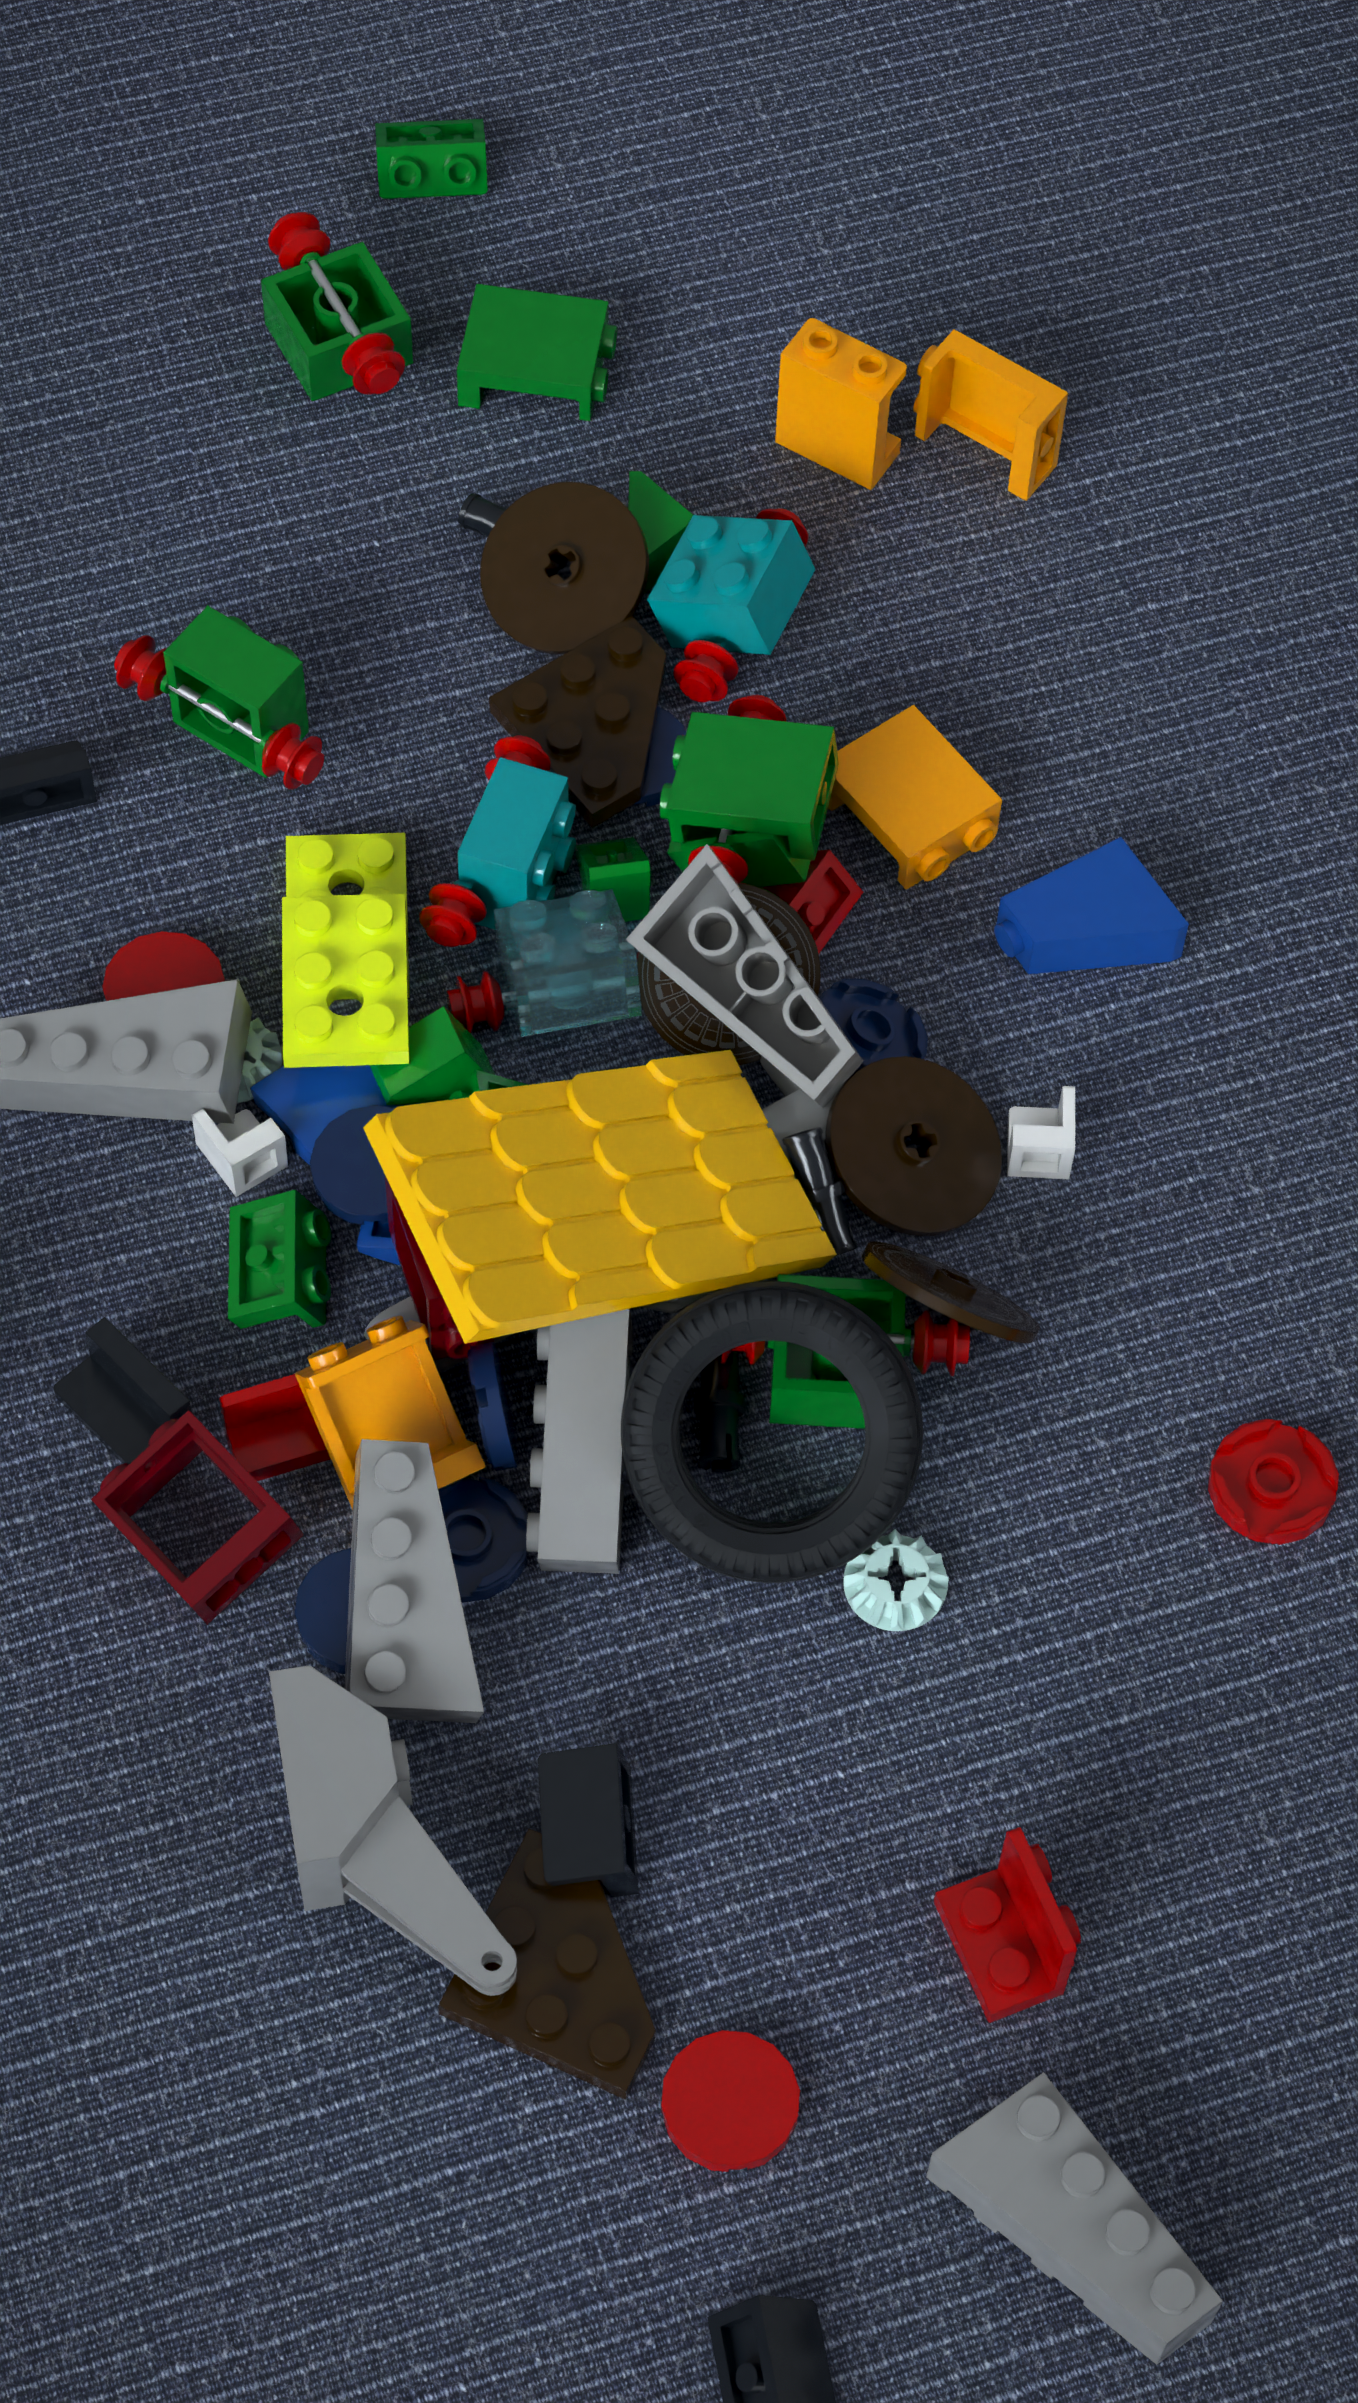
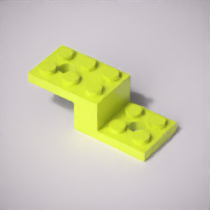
(345, 950)

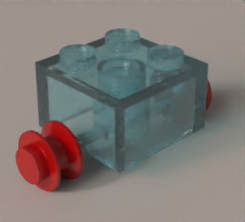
(560, 967)

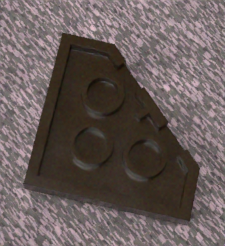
(592, 716)
(573, 1983)

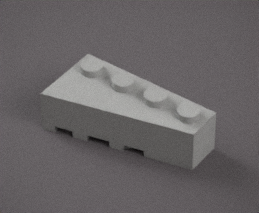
(735, 967)
(130, 1055)
(582, 1444)
(405, 1606)
(1072, 2210)

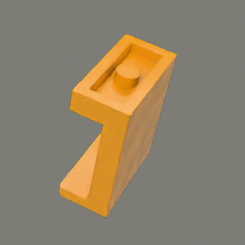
(838, 402)
(993, 405)
(916, 795)
(385, 1393)

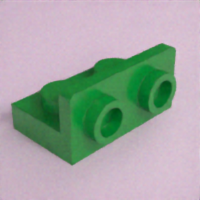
(431, 158)
(278, 1261)

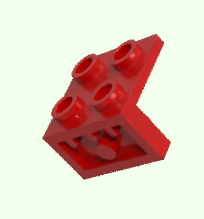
(1011, 1931)

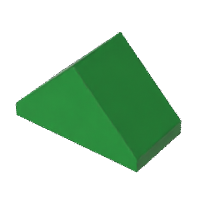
(660, 519)
(619, 867)
(439, 1062)

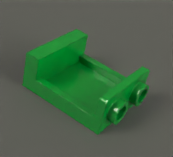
(536, 347)
(752, 779)

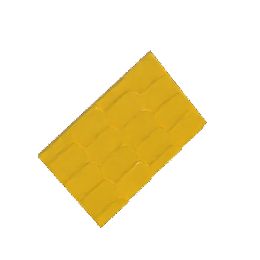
(596, 1193)

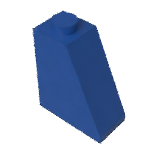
(1091, 916)

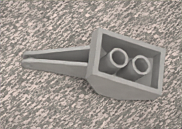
(360, 1837)

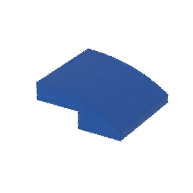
(311, 1097)

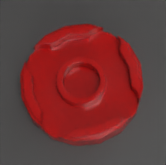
(160, 964)
(1273, 1482)
(730, 2101)

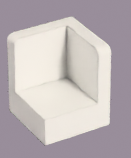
(1042, 1139)
(241, 1151)

